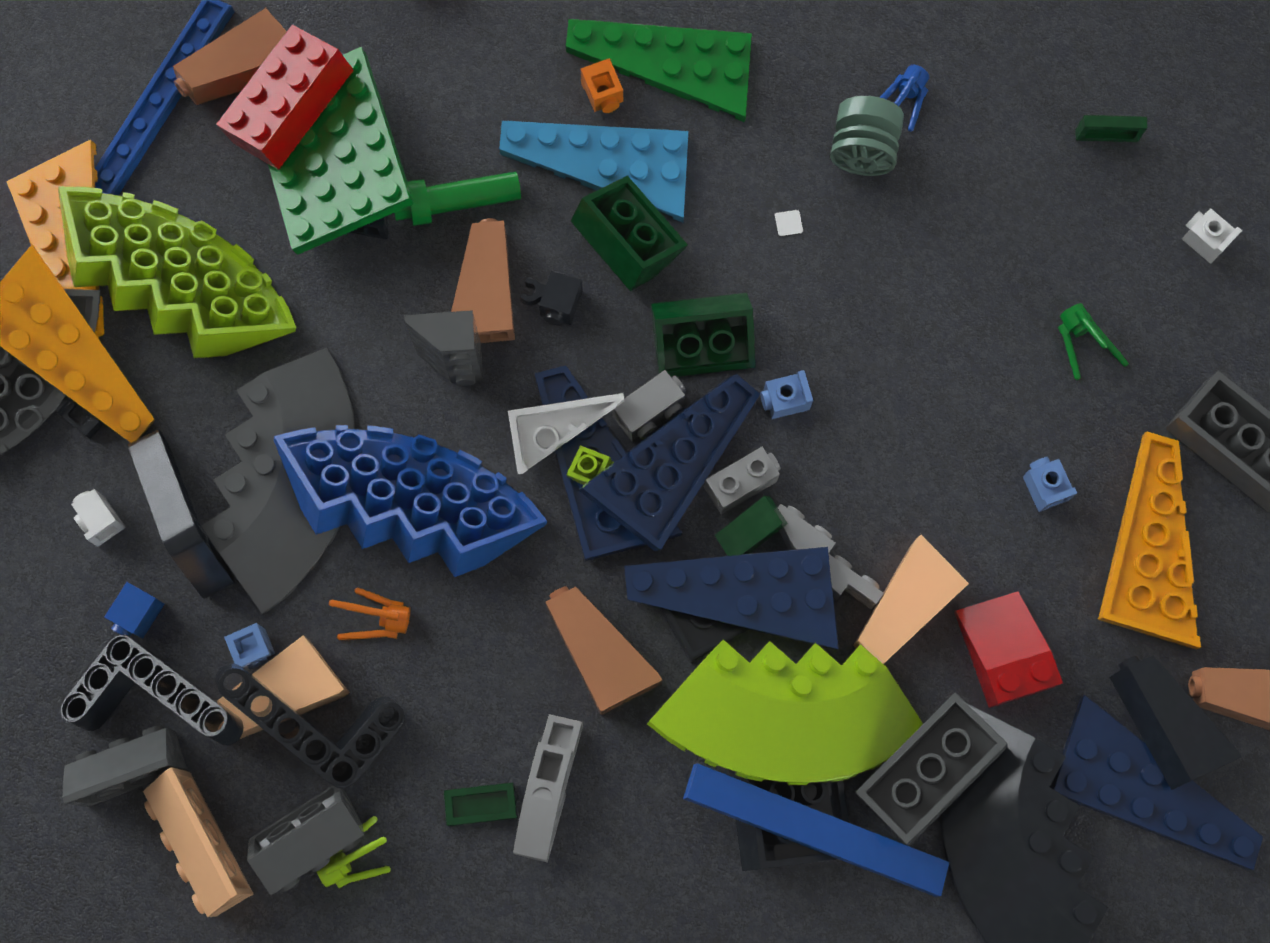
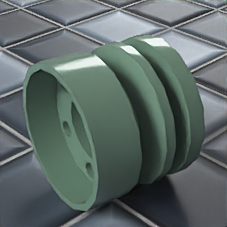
(867, 135)

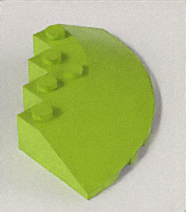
(172, 269)
(789, 717)

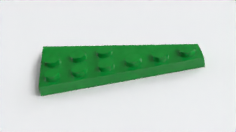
(681, 61)

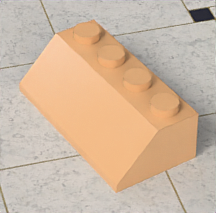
(196, 841)

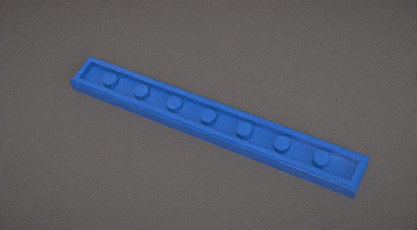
(158, 99)
(816, 830)

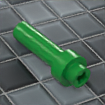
(458, 196)

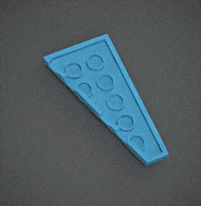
(605, 154)

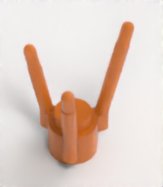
(394, 617)

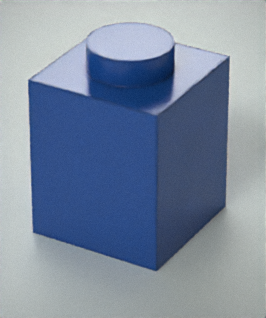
(133, 611)

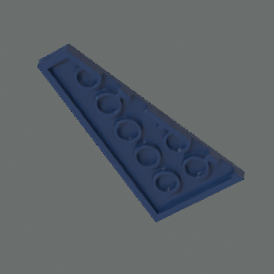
(597, 530)
(762, 592)
(1119, 777)

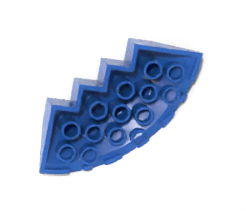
(406, 492)

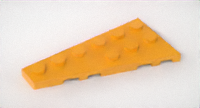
(40, 210)
(58, 344)
(1152, 557)

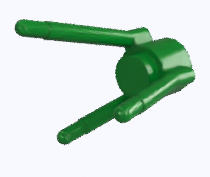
(1079, 322)

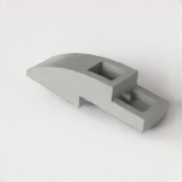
(802, 535)
(547, 788)

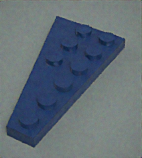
(663, 473)

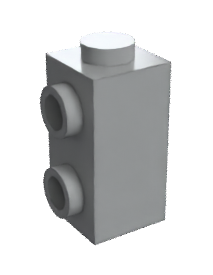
(650, 404)
(742, 479)

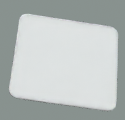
(788, 222)

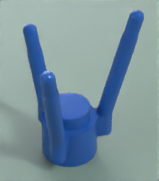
(910, 84)

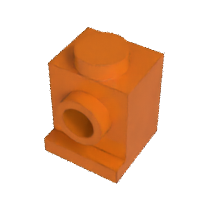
(602, 86)

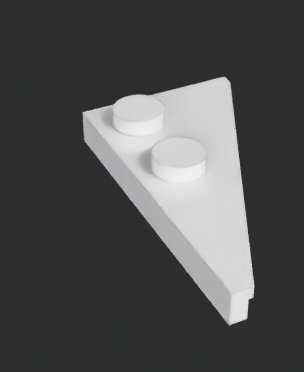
(545, 428)

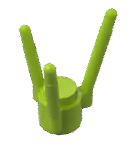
(339, 864)

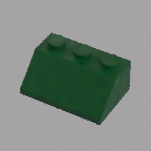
(627, 232)
(704, 335)

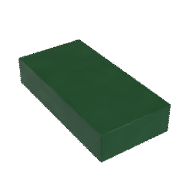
(1111, 128)
(751, 528)
(480, 804)

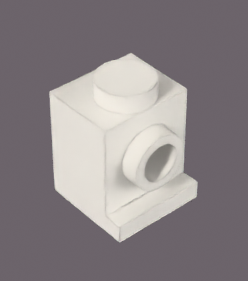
(1209, 234)
(96, 517)

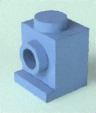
(783, 406)
(1046, 494)
(250, 646)

